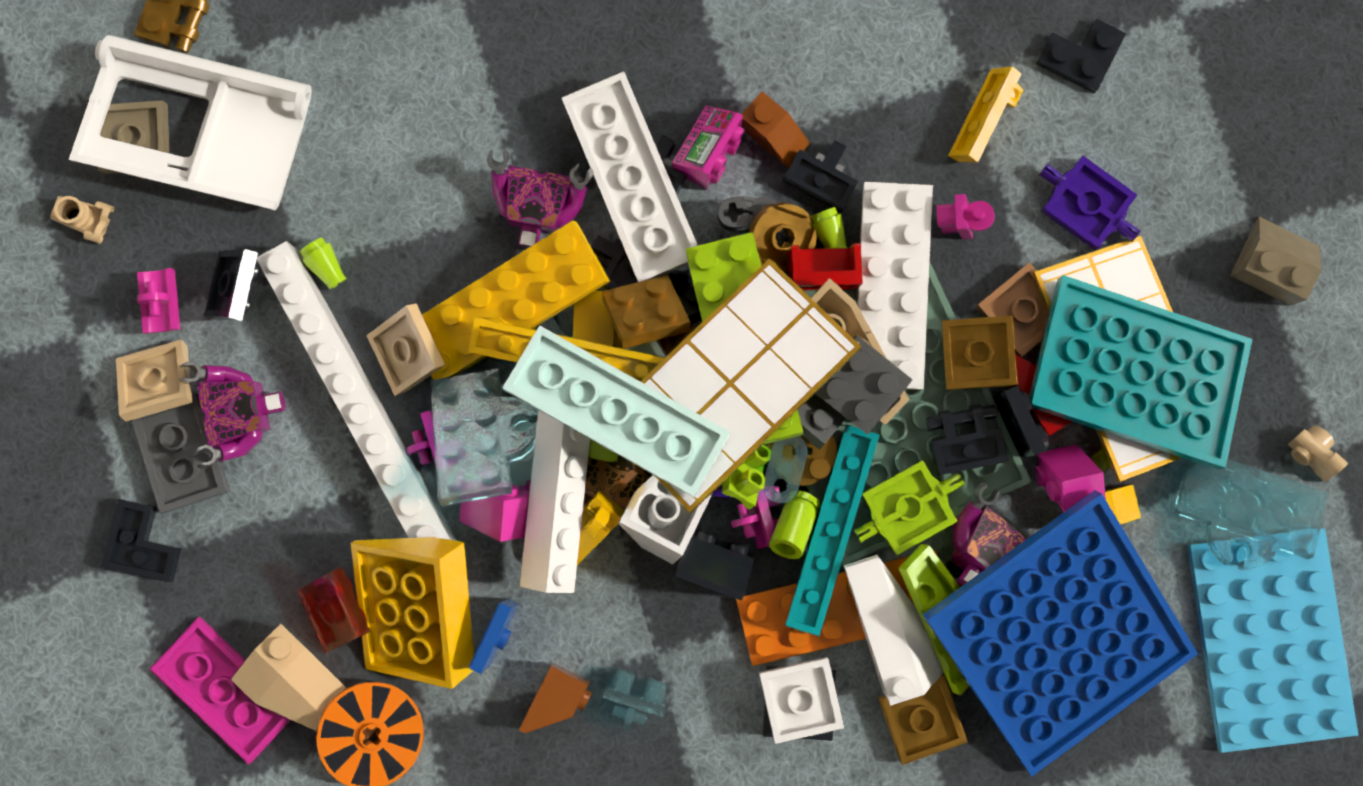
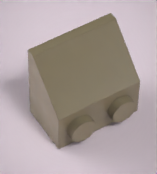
(1278, 263)

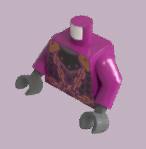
(536, 198)
(231, 410)
(981, 536)

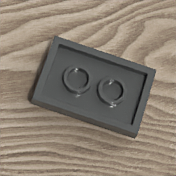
(168, 447)

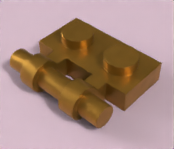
(160, 22)

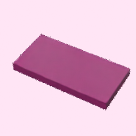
(200, 674)

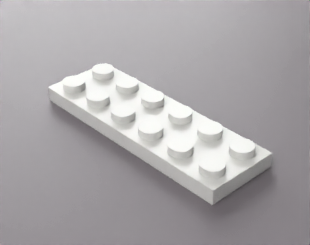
(631, 176)
(897, 271)

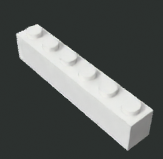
(554, 507)

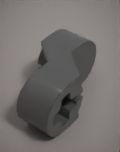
(739, 212)

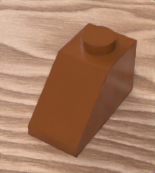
(773, 129)
(556, 699)

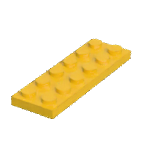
(516, 293)

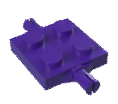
(1089, 203)

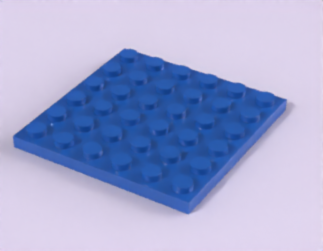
(1061, 633)

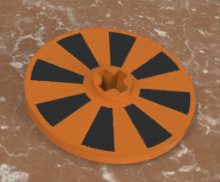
(342, 728)

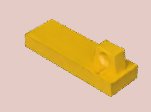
(997, 92)
(598, 519)

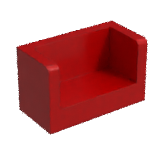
(815, 266)

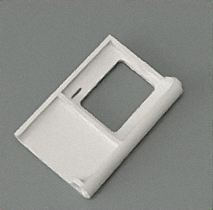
(244, 137)

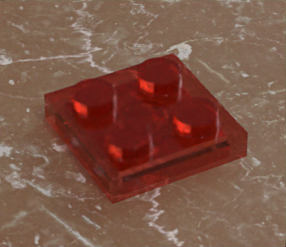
(334, 610)

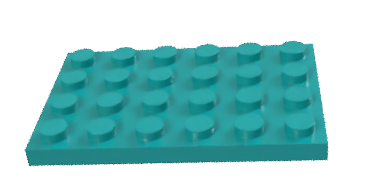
(1140, 372)

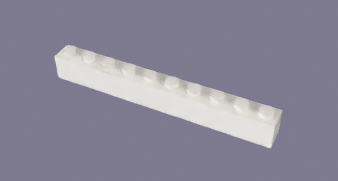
(353, 393)

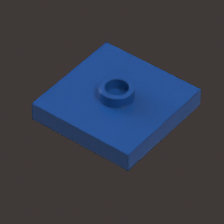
(495, 636)

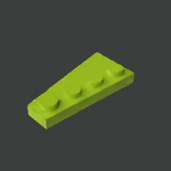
(929, 585)

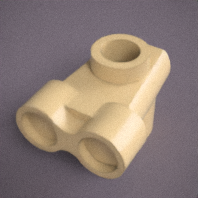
(90, 221)
(1313, 449)

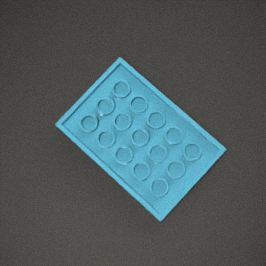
(1272, 648)

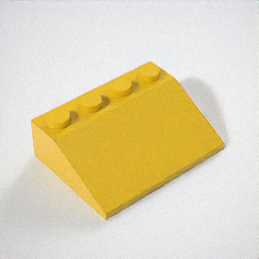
(415, 608)

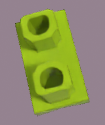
(748, 478)

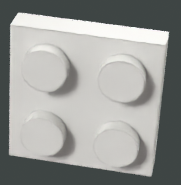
(801, 700)

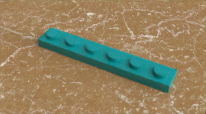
(832, 530)

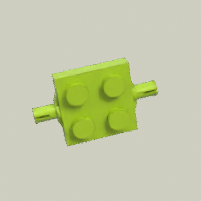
(909, 507)

